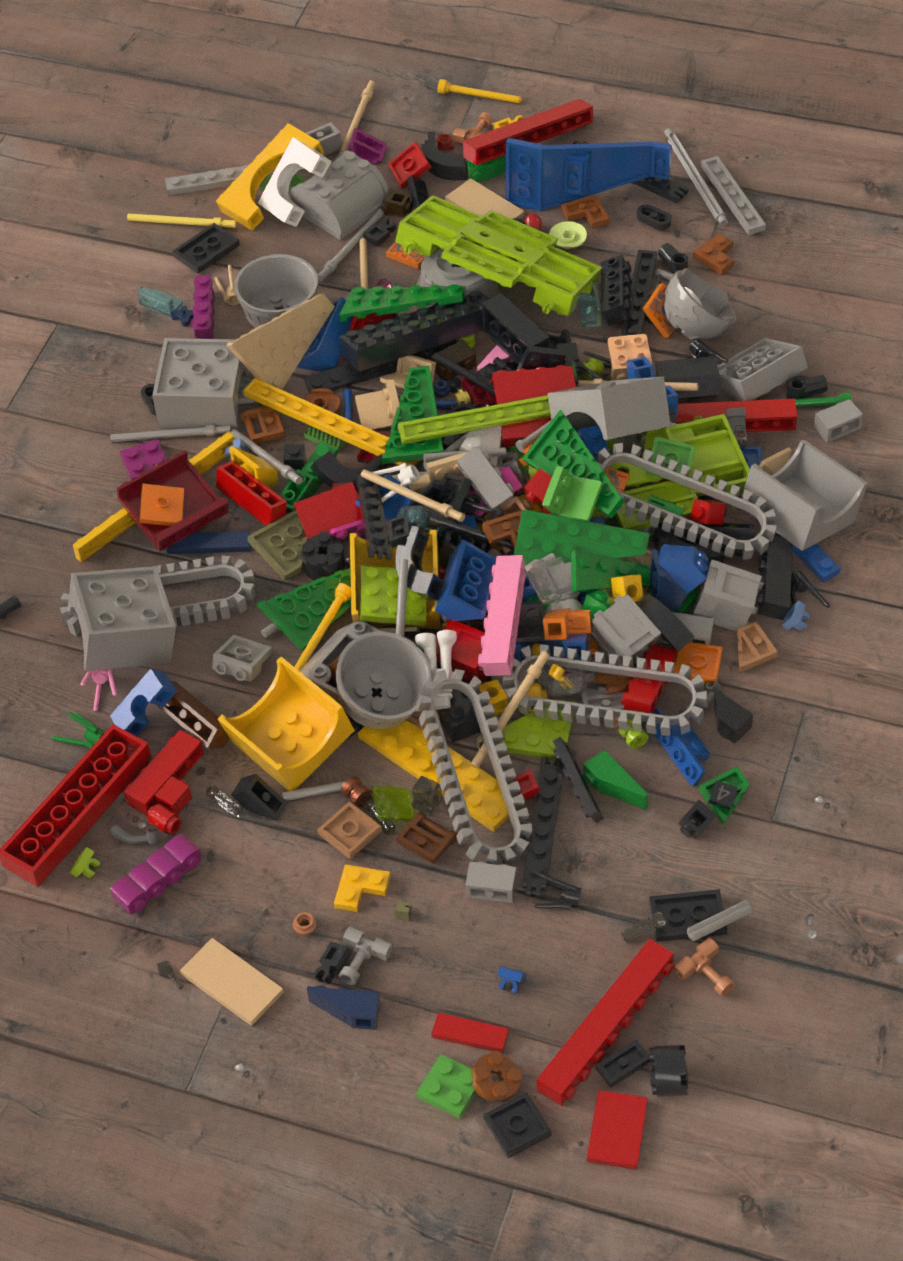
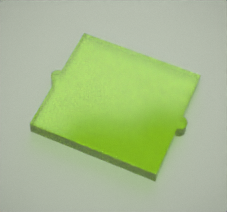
(392, 803)

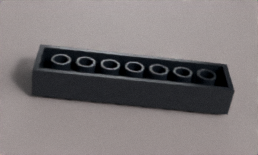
(413, 332)

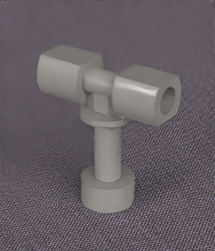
(364, 949)

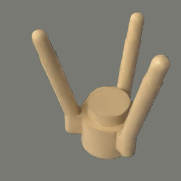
(230, 295)

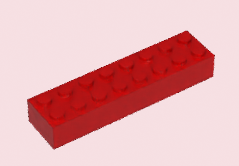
(74, 805)

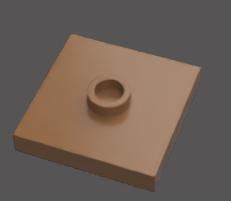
(349, 830)

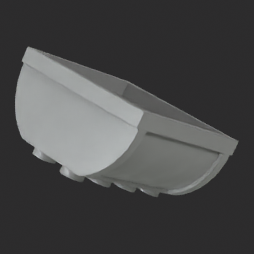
(343, 197)

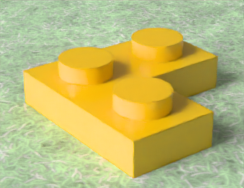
(359, 880)

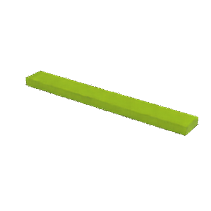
(474, 419)

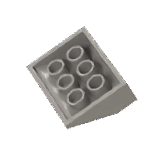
(761, 369)

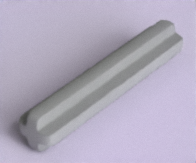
(719, 920)

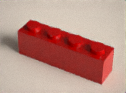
(250, 493)
(645, 693)
(173, 760)

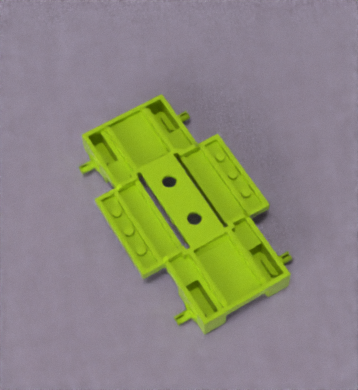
(553, 272)
(714, 455)

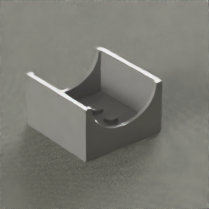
(197, 384)
(615, 406)
(809, 496)
(122, 618)

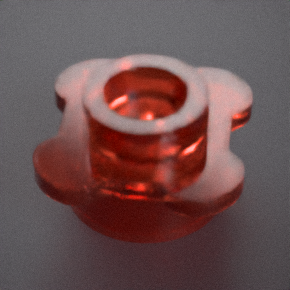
(444, 142)

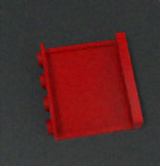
(528, 384)

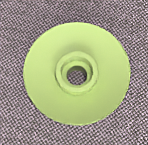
(569, 234)

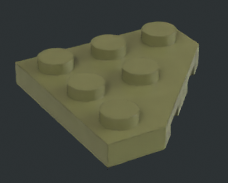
(281, 545)

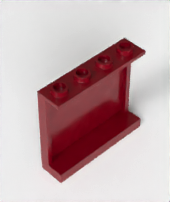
(199, 503)

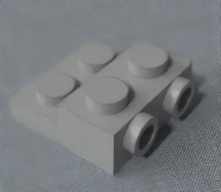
(240, 658)

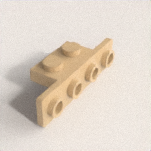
(437, 471)

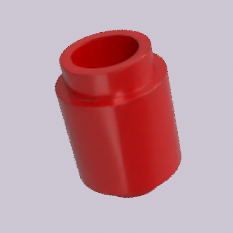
(164, 818)

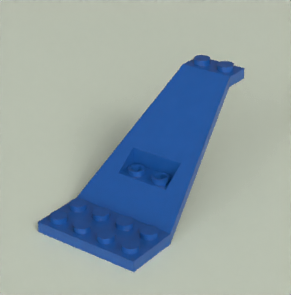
(545, 174)

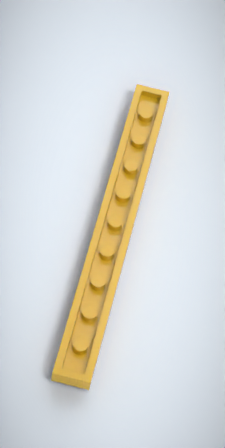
(318, 418)
(122, 520)

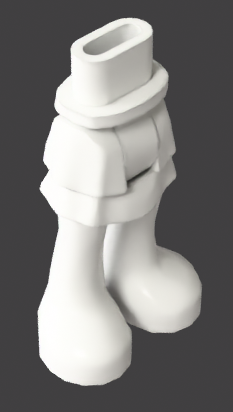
(428, 643)

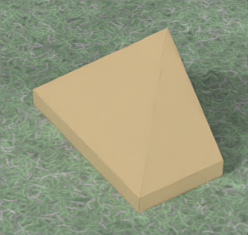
(775, 462)

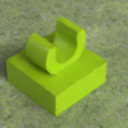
(82, 864)

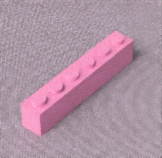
(503, 616)

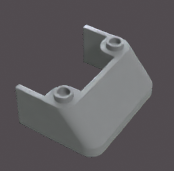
(318, 668)

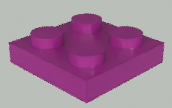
(142, 457)

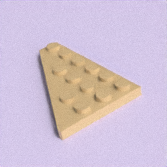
(278, 346)

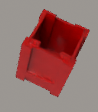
(465, 651)

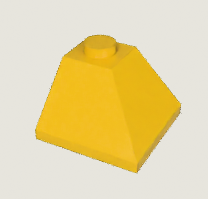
(255, 466)

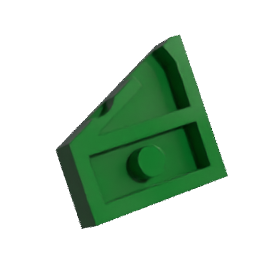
(732, 777)

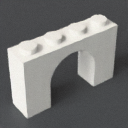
(276, 194)

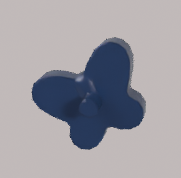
(183, 314)

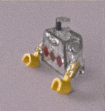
(562, 680)

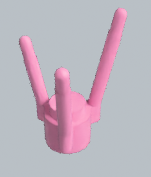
(100, 678)

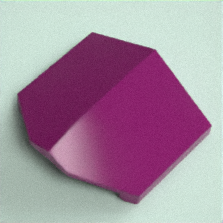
(367, 146)

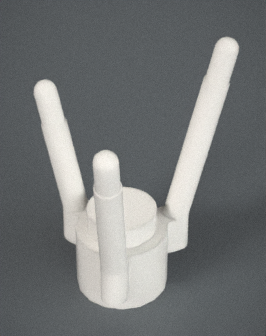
(407, 475)

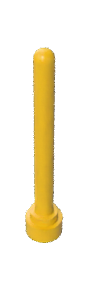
(446, 87)
(342, 593)

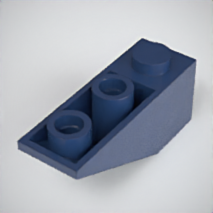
(352, 1007)

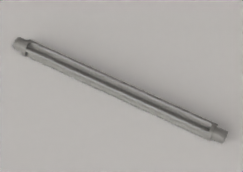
(696, 177)

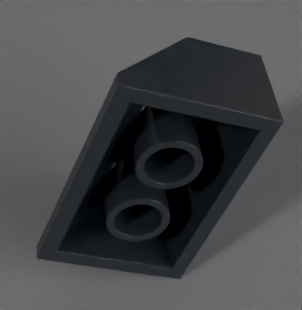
(692, 370)

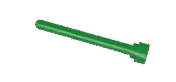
(823, 401)

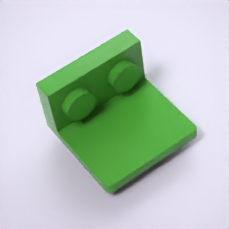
(571, 495)

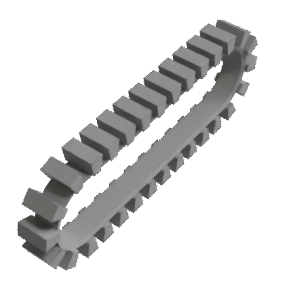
(766, 519)
(237, 600)
(695, 685)
(496, 753)

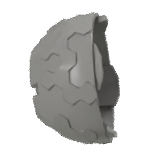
(697, 306)

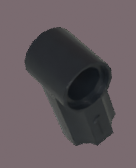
(672, 258)
(800, 387)

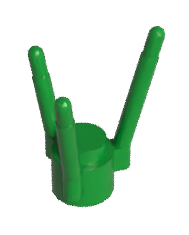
(91, 734)

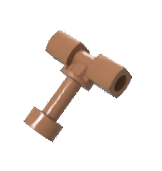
(483, 121)
(700, 963)

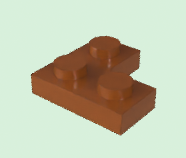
(586, 207)
(713, 254)
(503, 528)

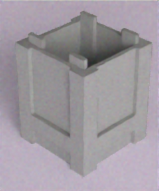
(728, 595)
(624, 630)

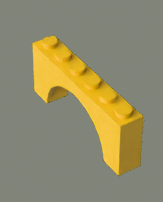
(239, 198)

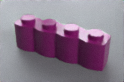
(203, 307)
(156, 873)

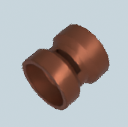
(353, 789)

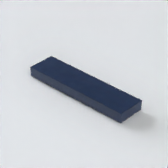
(212, 542)

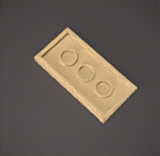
(481, 200)
(231, 981)

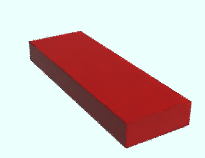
(470, 1033)

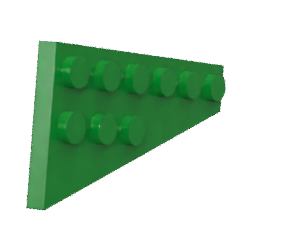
(397, 299)
(415, 404)
(563, 447)
(547, 534)
(303, 609)

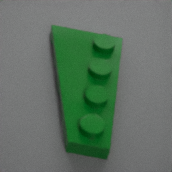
(595, 571)

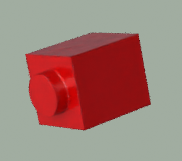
(708, 511)
(174, 794)

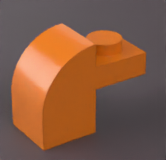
(562, 622)

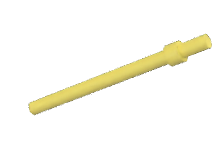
(181, 220)

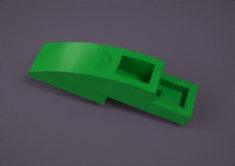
(293, 492)

